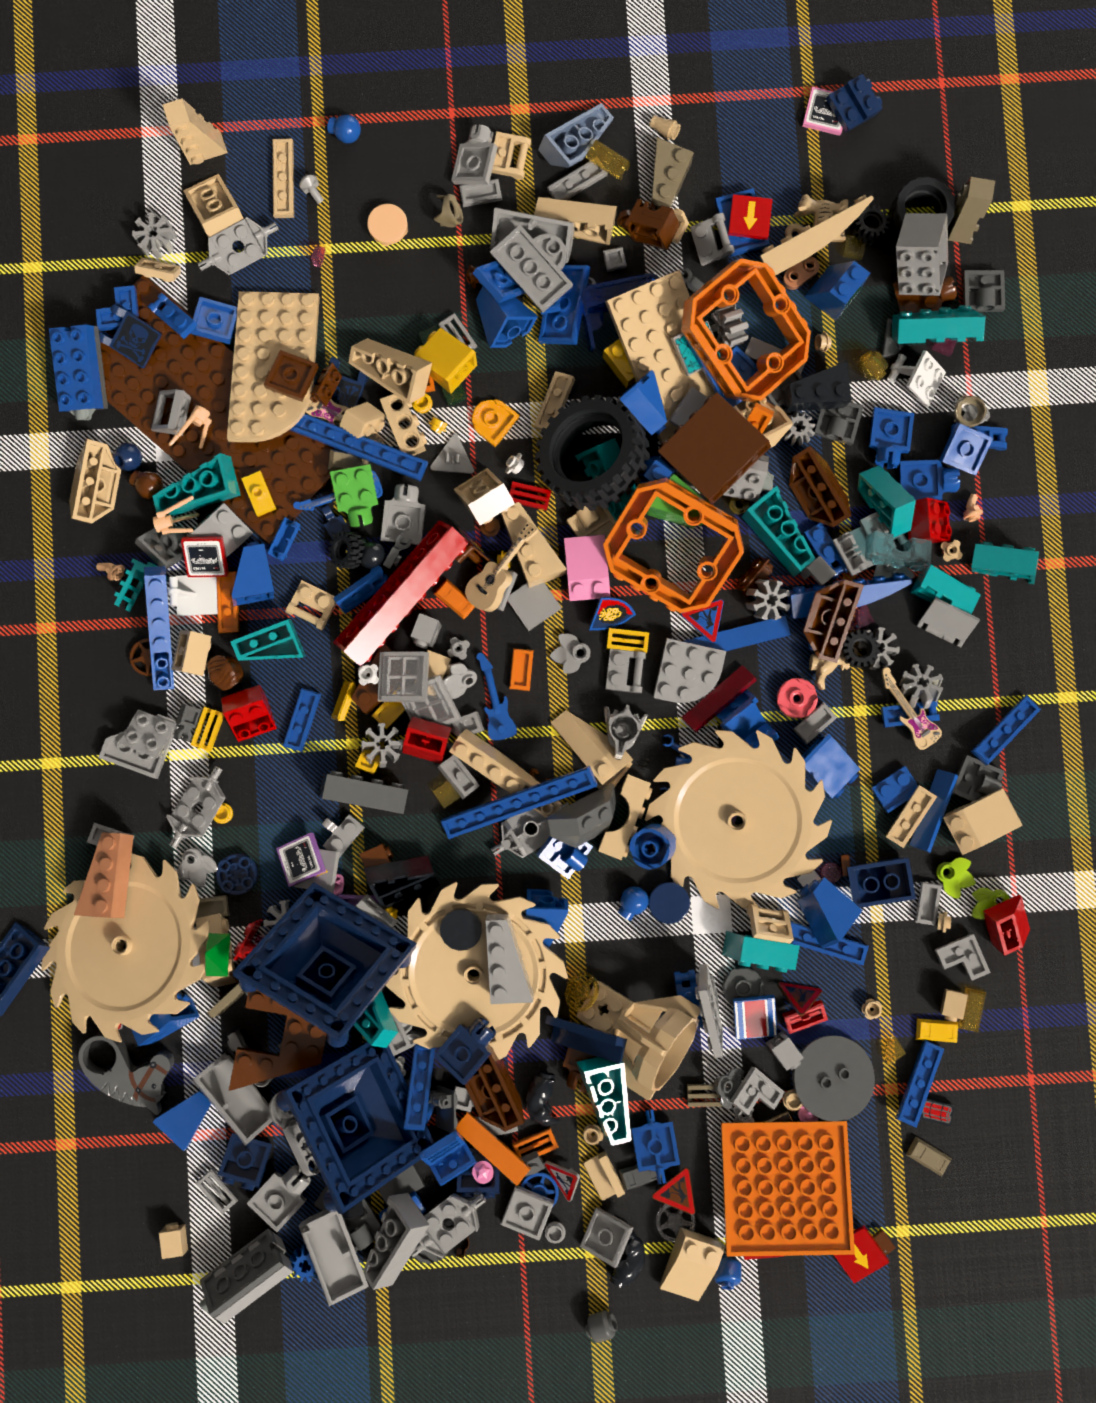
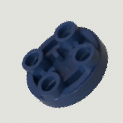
(237, 874)
(669, 902)

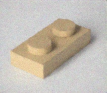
(157, 269)

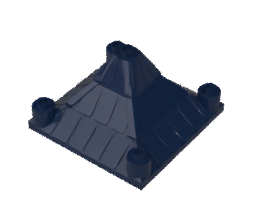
(325, 962)
(356, 1124)

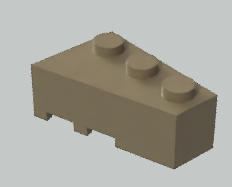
(669, 171)
(970, 206)

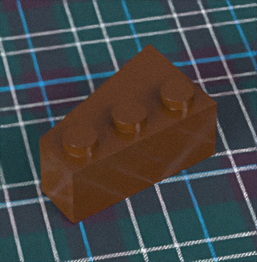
(367, 696)

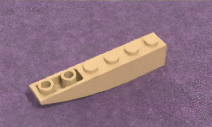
(812, 239)
(497, 767)

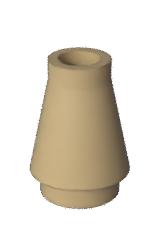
(666, 127)

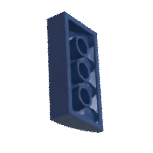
(19, 957)

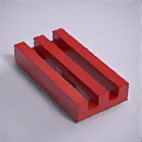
(532, 496)
(792, 1017)

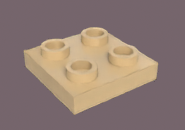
(591, 522)

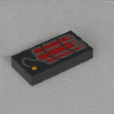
(938, 1112)

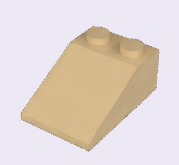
(213, 205)
(484, 496)
(982, 821)
(691, 1264)

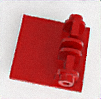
(245, 947)

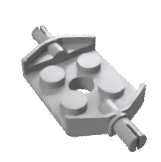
(250, 234)
(184, 817)
(515, 837)
(439, 1238)

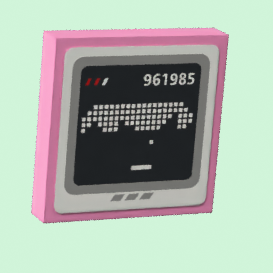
(819, 113)

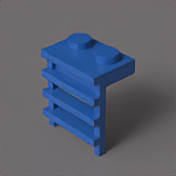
(448, 1157)

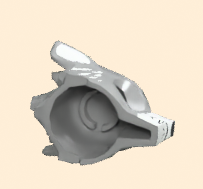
(623, 729)

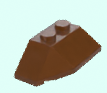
(818, 489)
(831, 618)
(496, 1094)

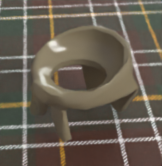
(447, 218)
(973, 400)

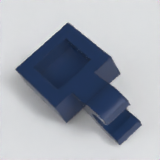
(335, 524)

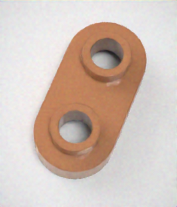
(802, 273)

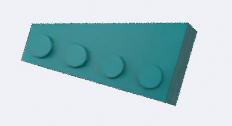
(779, 531)

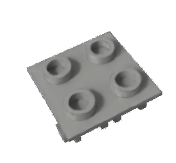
(852, 550)
(147, 734)

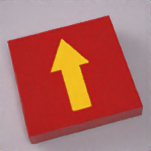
(750, 217)
(867, 1256)

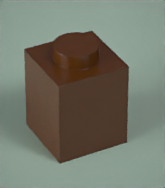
(376, 856)

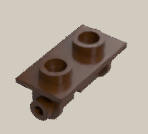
(327, 385)
(759, 569)

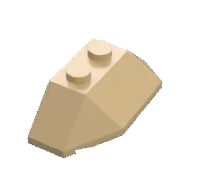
(94, 483)

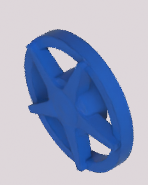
(540, 1188)

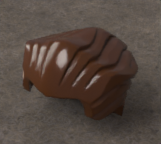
(224, 672)

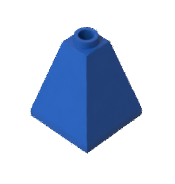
(184, 1120)

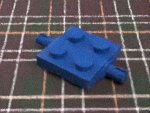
(655, 1146)

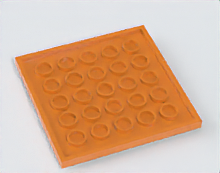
(787, 1188)

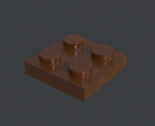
(291, 375)

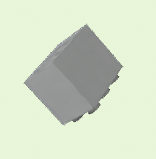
(922, 254)

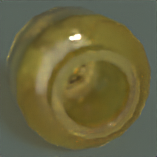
(872, 365)

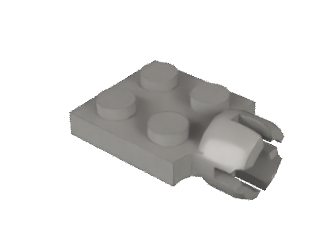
(475, 158)
(403, 516)
(280, 1197)

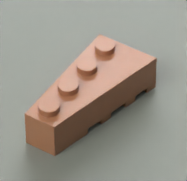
(107, 878)

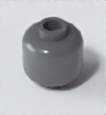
(601, 1326)

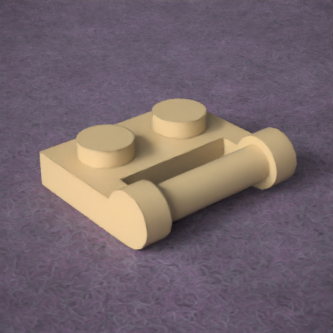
(503, 158)
(315, 599)
(768, 928)

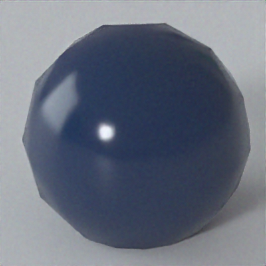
(127, 456)

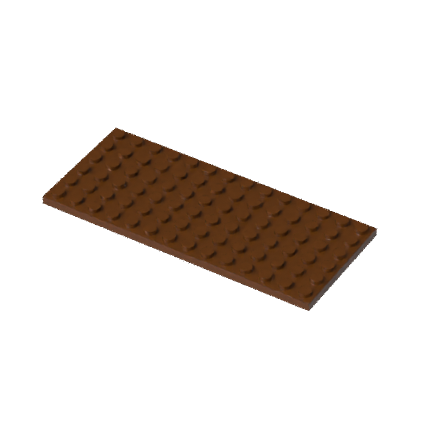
(202, 367)

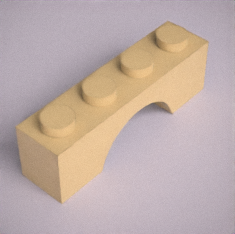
(634, 792)

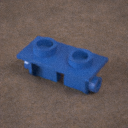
(283, 539)

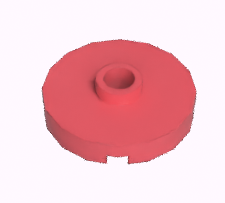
(807, 696)

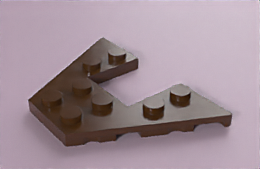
(300, 1047)

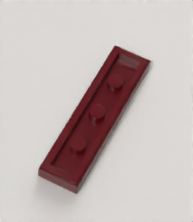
(719, 699)

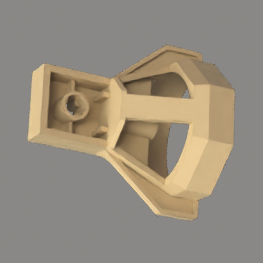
(657, 1046)

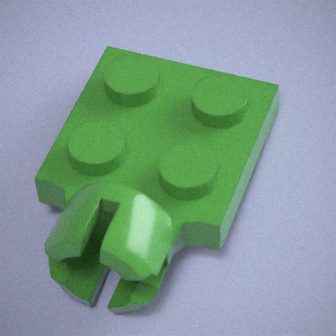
(355, 493)

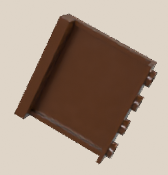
(714, 447)

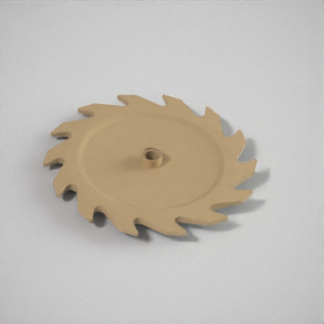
(774, 813)
(134, 982)
(442, 992)

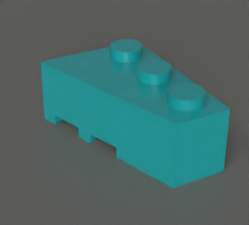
(888, 498)
(1005, 561)
(936, 583)
(270, 643)
(760, 952)
(377, 1023)

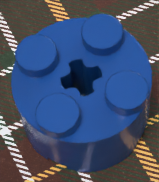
(641, 846)

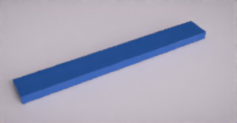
(361, 447)
(519, 802)

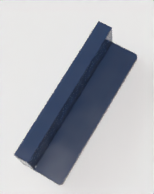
(587, 1039)

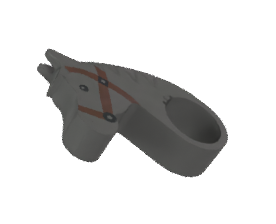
(126, 1082)

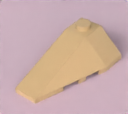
(778, 425)

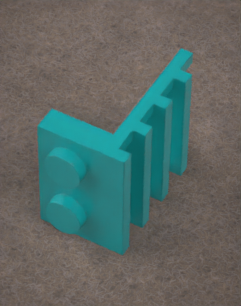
(138, 573)

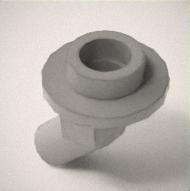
(309, 184)

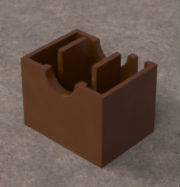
(652, 225)

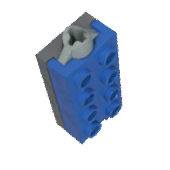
(78, 370)

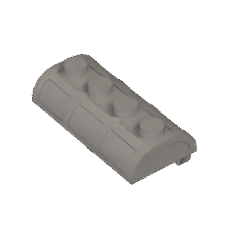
(506, 221)
(241, 1108)
(333, 1255)

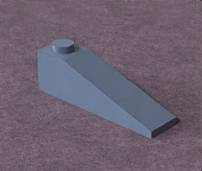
(574, 139)

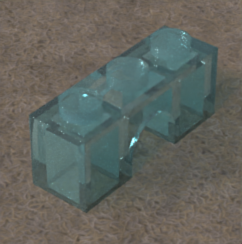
(881, 551)

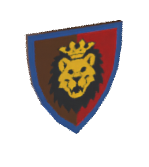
(470, 550)

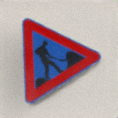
(706, 619)

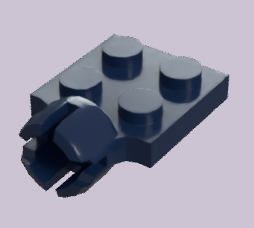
(466, 1049)

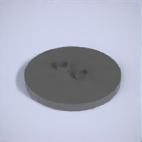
(834, 1078)

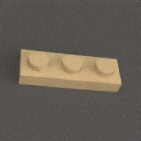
(555, 398)
(911, 816)

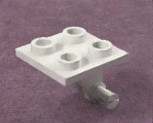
(924, 376)
(193, 595)

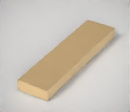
(283, 178)

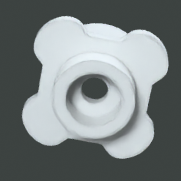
(514, 464)
(364, 670)

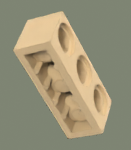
(403, 435)

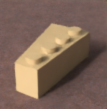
(194, 135)
(536, 556)

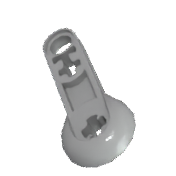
(293, 1134)

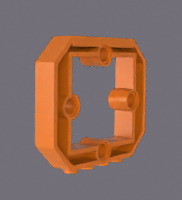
(786, 317)
(664, 591)

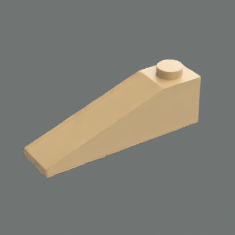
(590, 746)

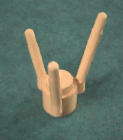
(198, 417)
(164, 522)

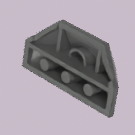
(584, 818)

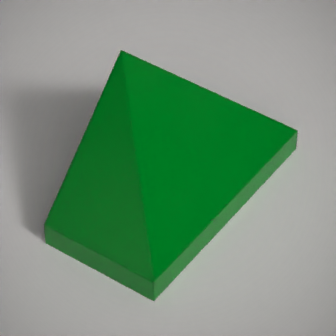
(217, 954)

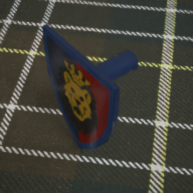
(610, 613)

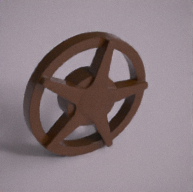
(145, 657)

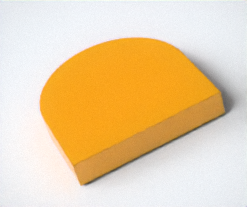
(493, 420)

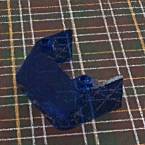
(594, 298)

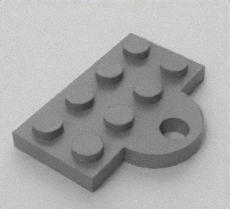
(534, 266)
(710, 1009)

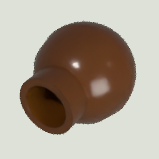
(146, 483)

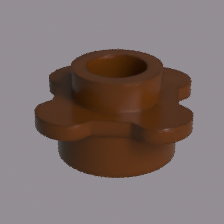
(470, 276)

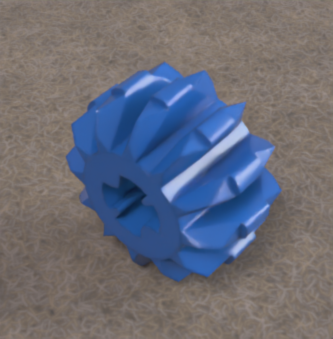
(298, 1264)

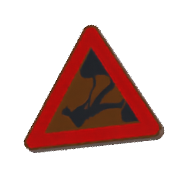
(799, 996)
(677, 1192)

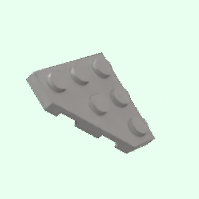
(133, 759)

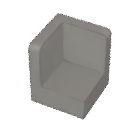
(819, 571)

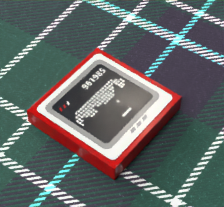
(205, 556)

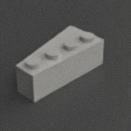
(506, 968)

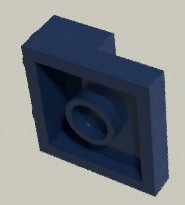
(854, 103)
(244, 1162)
(468, 1186)

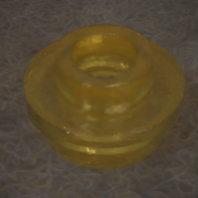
(739, 511)

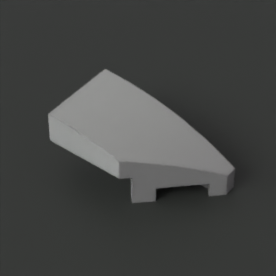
(471, 722)

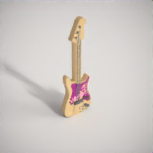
(333, 412)
(922, 730)

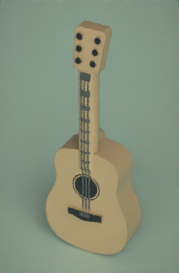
(487, 588)

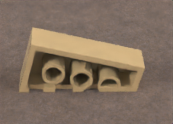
(590, 220)
(392, 369)

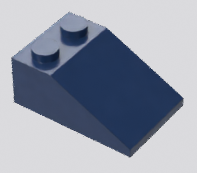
(881, 882)

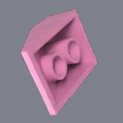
(586, 567)

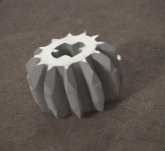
(805, 429)

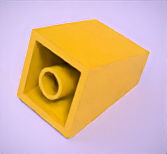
(449, 357)

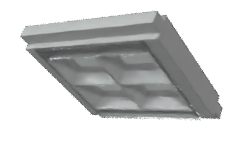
(403, 677)
(438, 707)

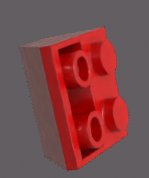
(931, 521)
(248, 713)
(426, 740)
(1007, 925)

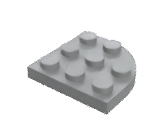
(687, 671)

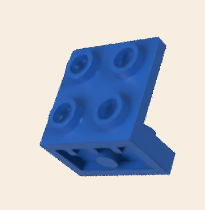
(746, 723)

